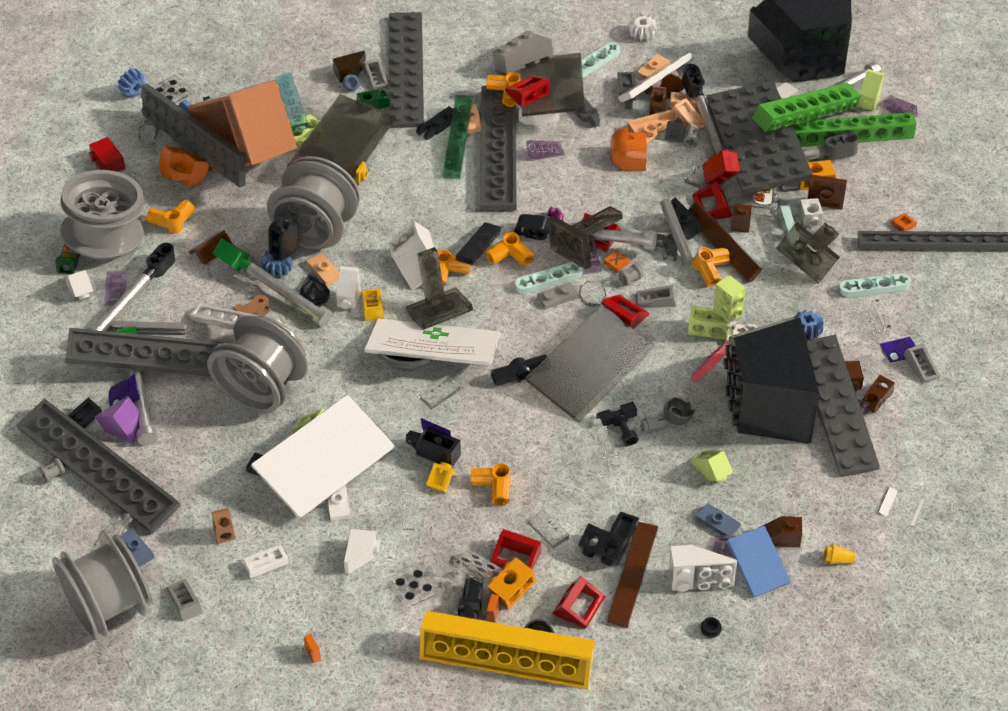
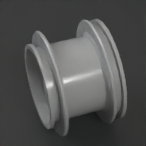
(319, 200)
(102, 214)
(258, 363)
(102, 584)

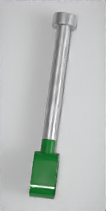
(239, 260)
(146, 433)

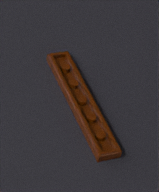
(721, 239)
(632, 574)

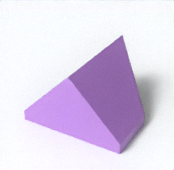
(120, 420)

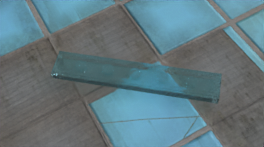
(292, 102)

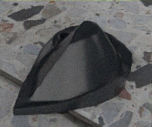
(315, 291)

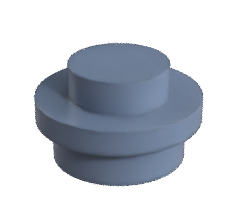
(351, 83)

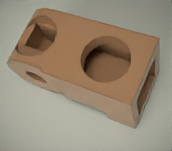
(257, 306)
(222, 524)

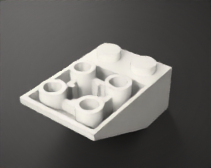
(405, 249)
(700, 569)

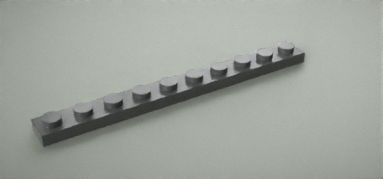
(933, 240)

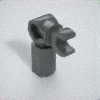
(669, 244)

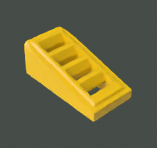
(374, 309)

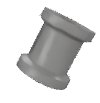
(693, 137)
(630, 274)
(52, 470)

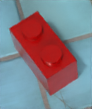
(106, 155)
(721, 167)

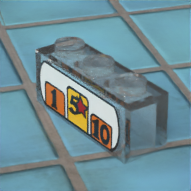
(763, 204)

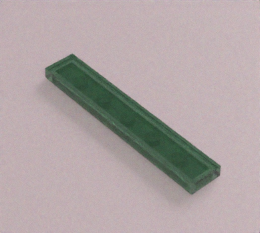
(458, 136)

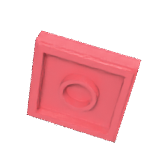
(710, 362)

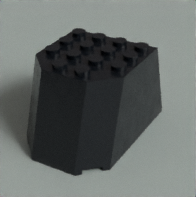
(803, 36)
(772, 382)

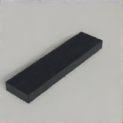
(478, 243)

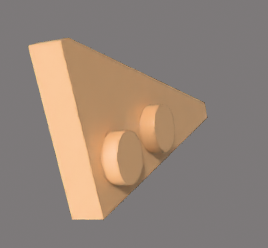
(652, 124)

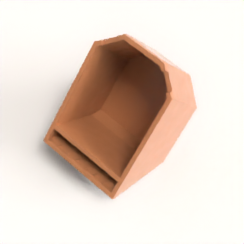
(250, 121)

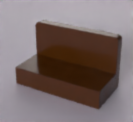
(671, 82)
(205, 249)

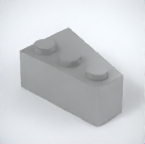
(522, 50)

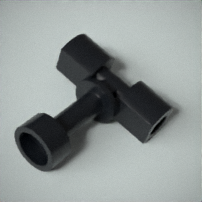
(619, 418)

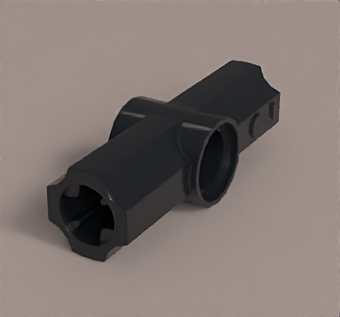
(516, 370)
(471, 600)

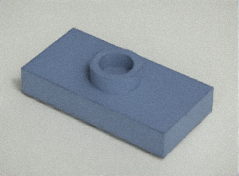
(717, 520)
(137, 547)

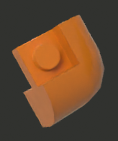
(628, 150)
(182, 166)

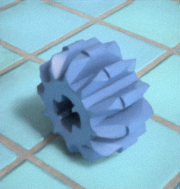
(131, 82)
(275, 266)
(811, 323)

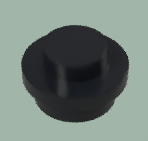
(711, 627)

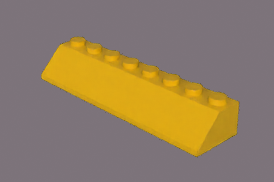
(506, 649)

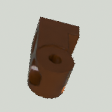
(658, 99)
(879, 394)

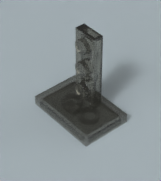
(573, 240)
(810, 250)
(438, 304)

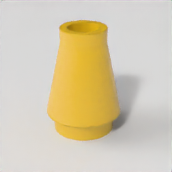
(837, 555)

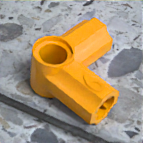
(498, 82)
(173, 218)
(510, 246)
(449, 263)
(705, 263)
(492, 478)

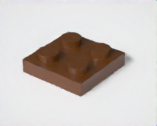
(828, 190)

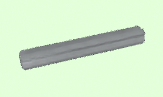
(676, 231)
(152, 327)

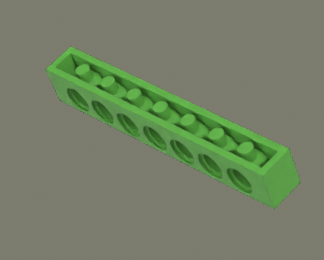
(806, 106)
(867, 128)

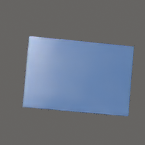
(758, 561)

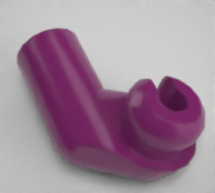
(555, 212)

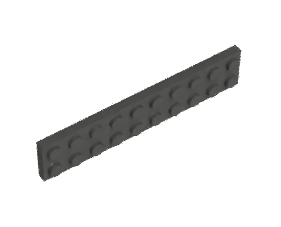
(406, 69)
(194, 135)
(497, 152)
(98, 466)

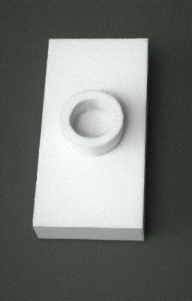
(339, 505)
(265, 561)

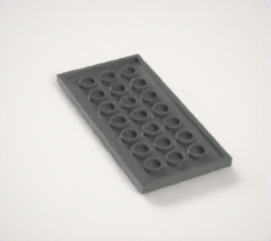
(763, 157)

